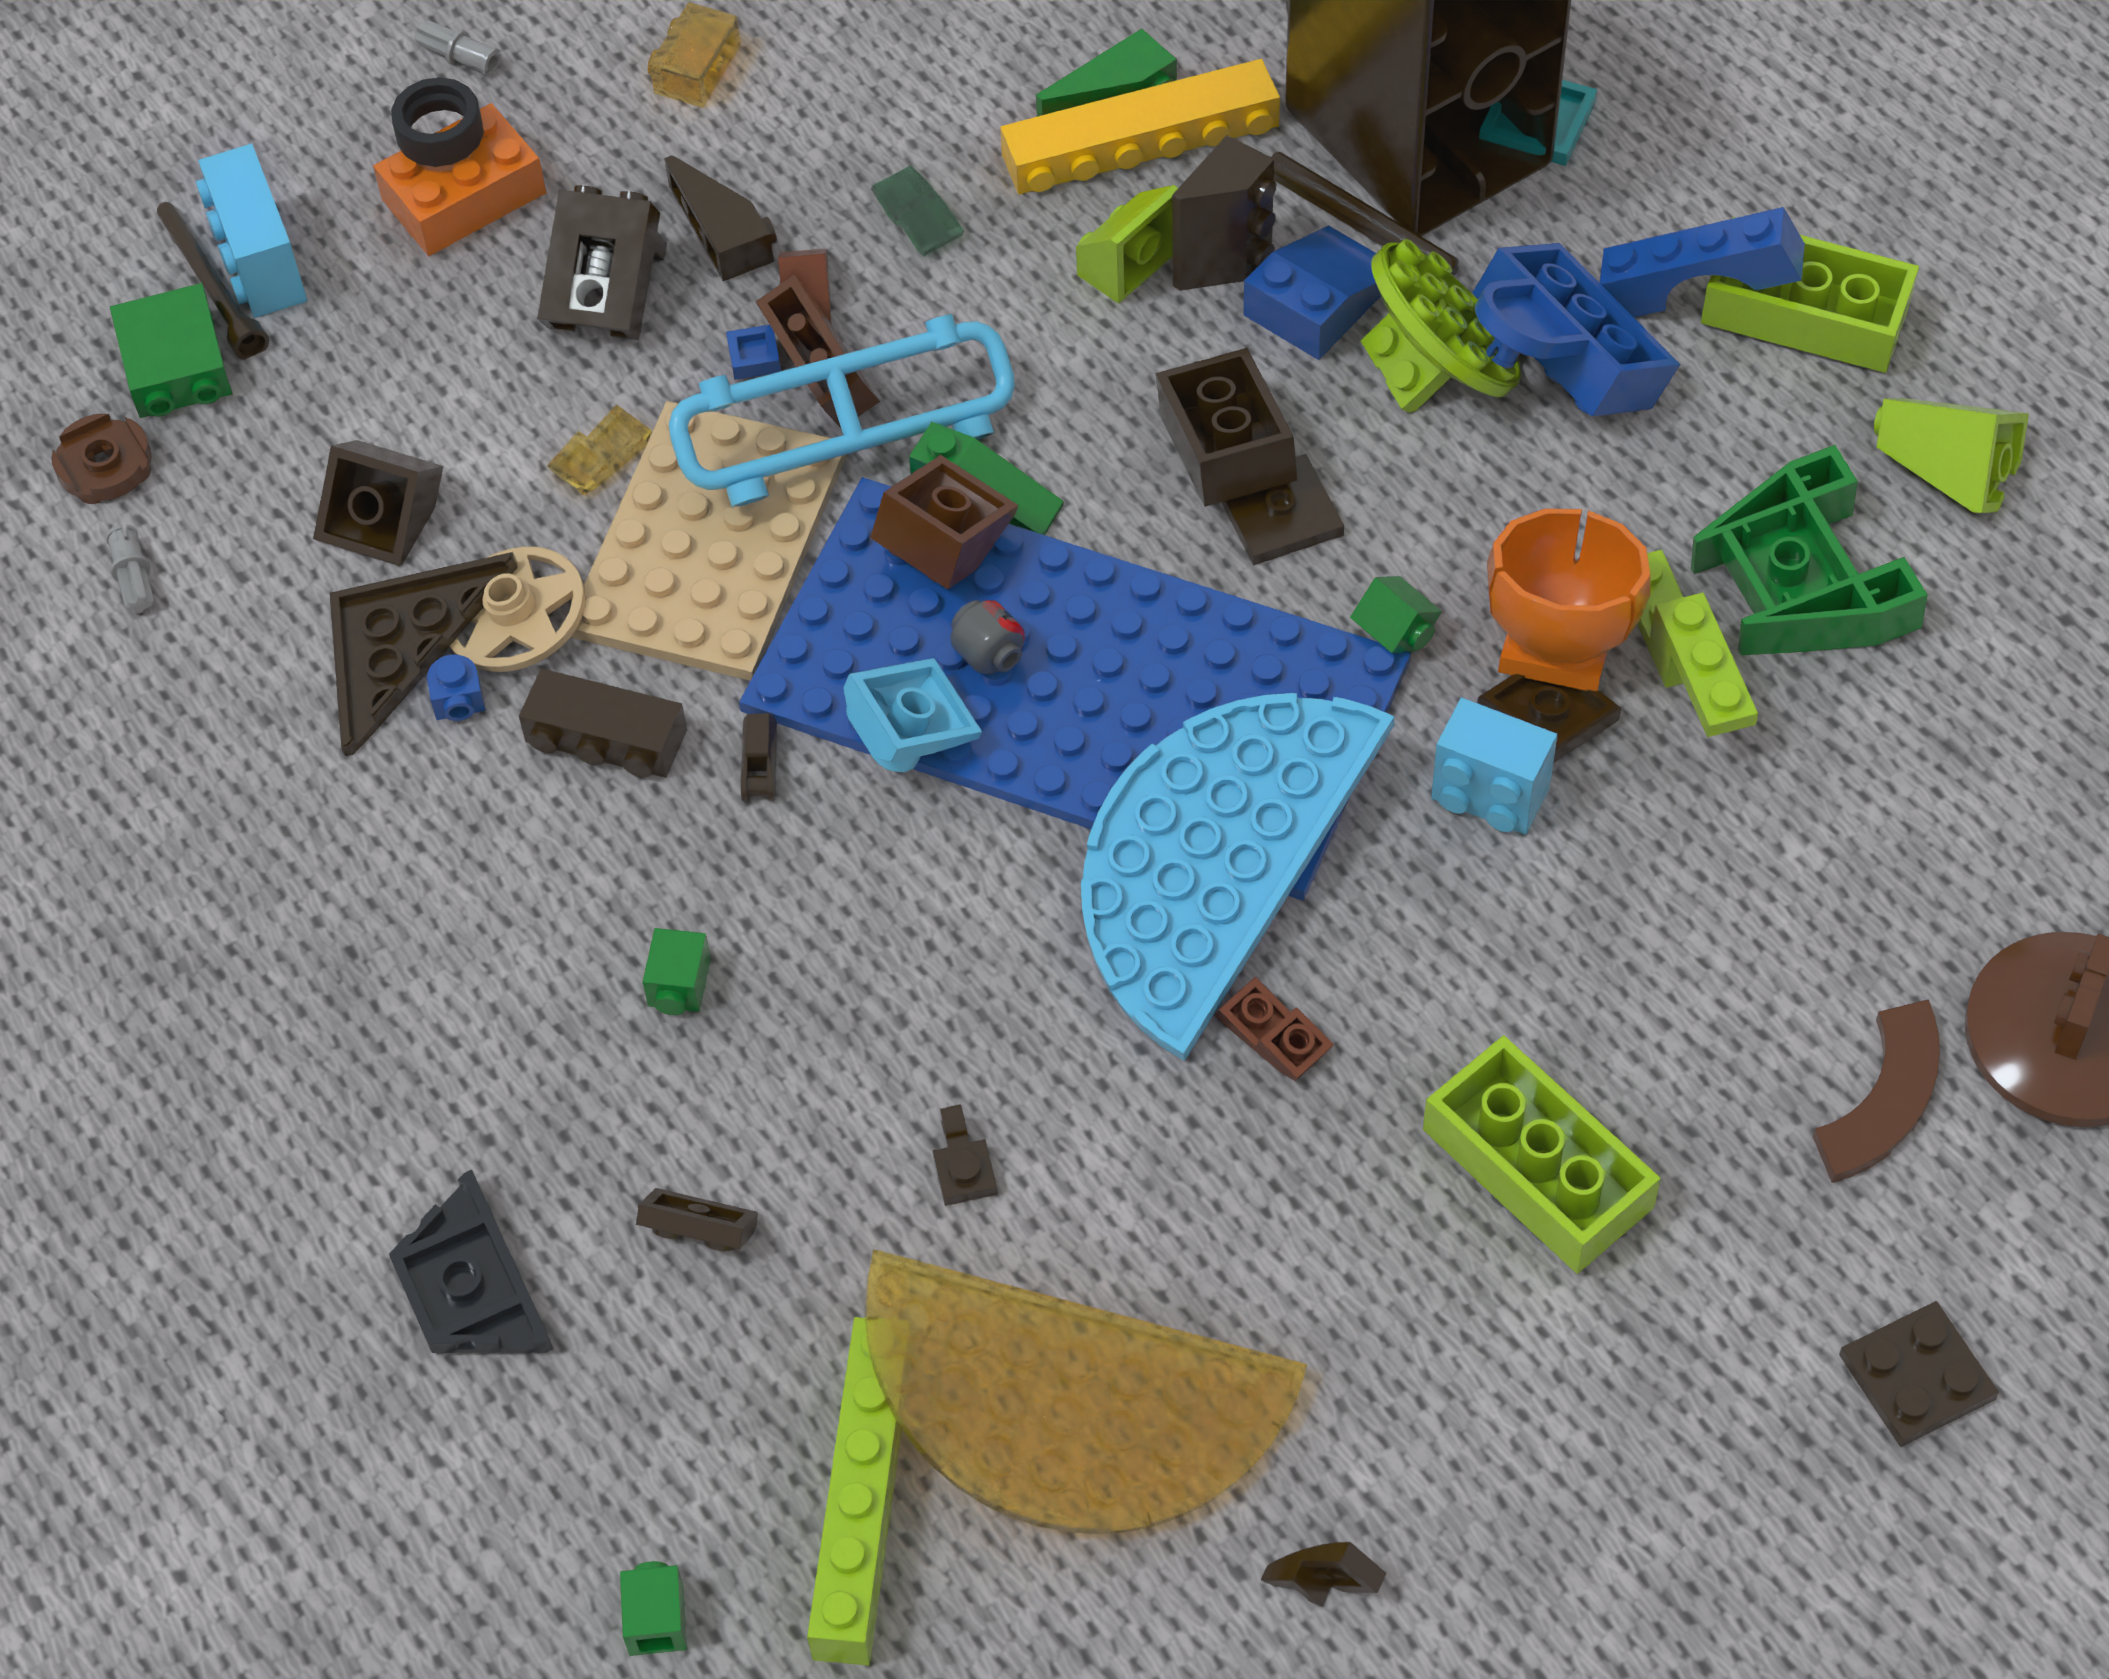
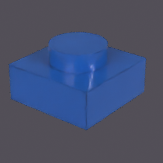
(753, 352)

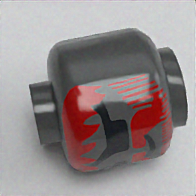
(987, 636)

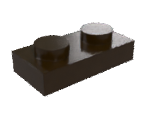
(681, 1215)

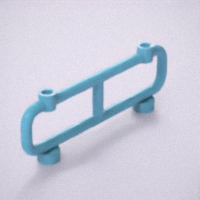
(746, 480)

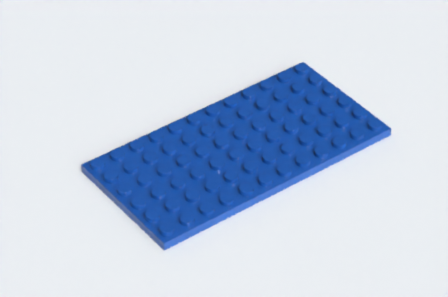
(1103, 668)

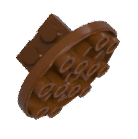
(2044, 1026)

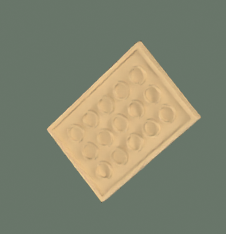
(689, 571)

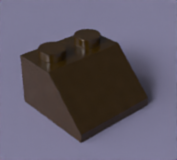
(376, 500)

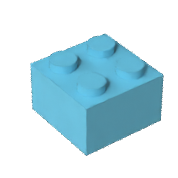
(1493, 766)

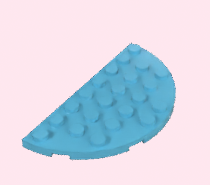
(1210, 844)

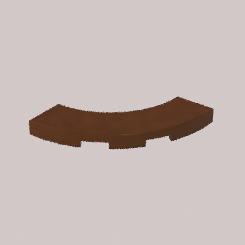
(1896, 1100)

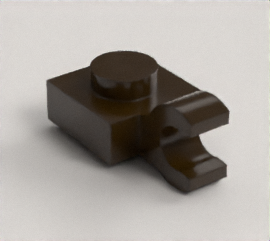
(963, 1166)

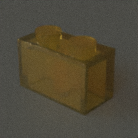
(694, 54)

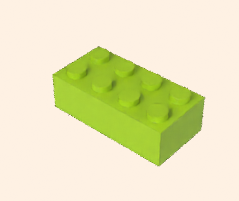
(1841, 309)
(1540, 1154)

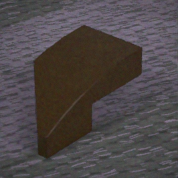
(1325, 1566)

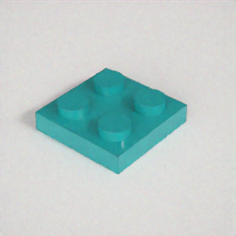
(1574, 110)

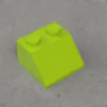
(1128, 244)

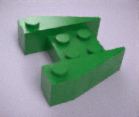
(1798, 572)

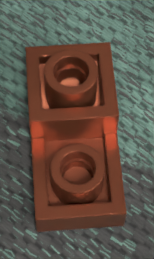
(1275, 1033)

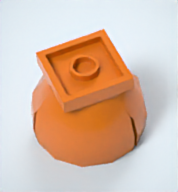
(1563, 610)

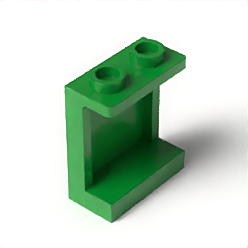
(170, 351)

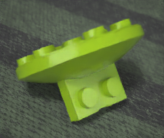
(1429, 330)

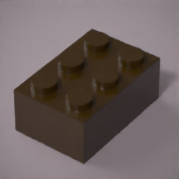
(1226, 427)

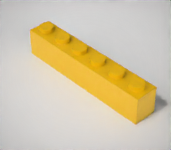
(1140, 126)

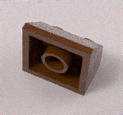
(942, 521)

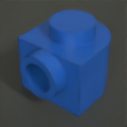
(455, 688)

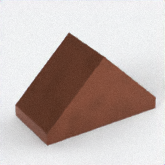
(811, 270)

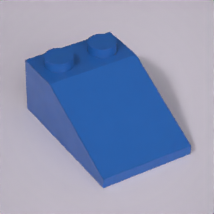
(1312, 290)

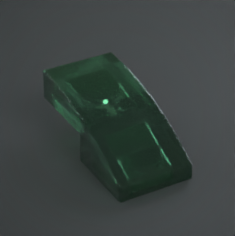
(919, 210)

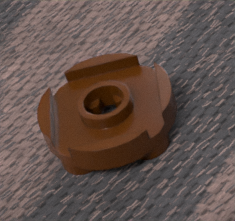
(105, 480)

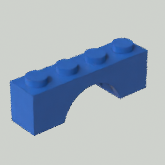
(1753, 248)

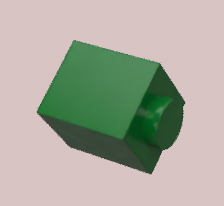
(1396, 615)
(676, 971)
(653, 1609)

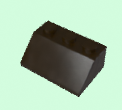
(1223, 217)

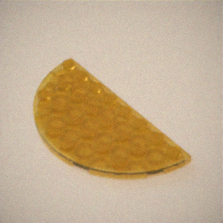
(1064, 1404)

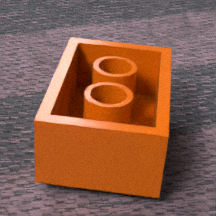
(460, 198)

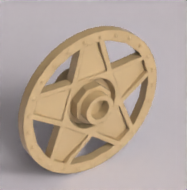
(519, 609)

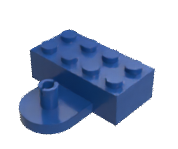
(1556, 311)

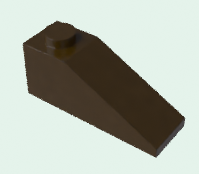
(722, 220)

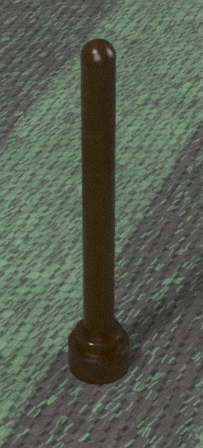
(243, 334)

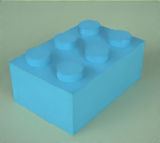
(252, 231)

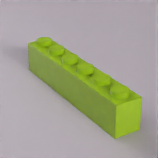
(855, 1515)

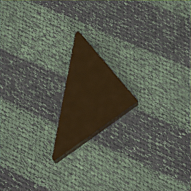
(394, 633)

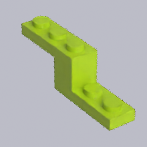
(1693, 652)

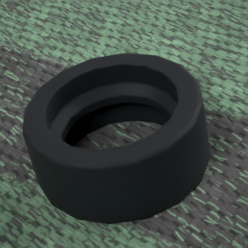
(433, 96)

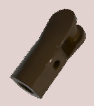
(759, 754)

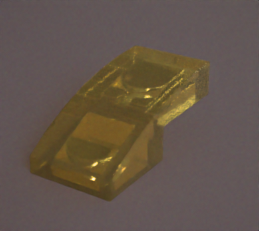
(594, 458)

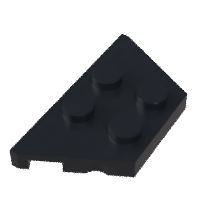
(466, 1280)

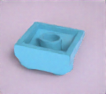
(907, 713)

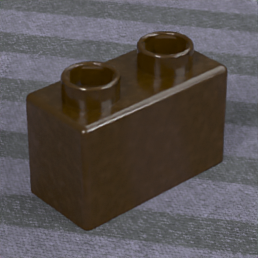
(1408, 85)

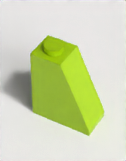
(1954, 446)

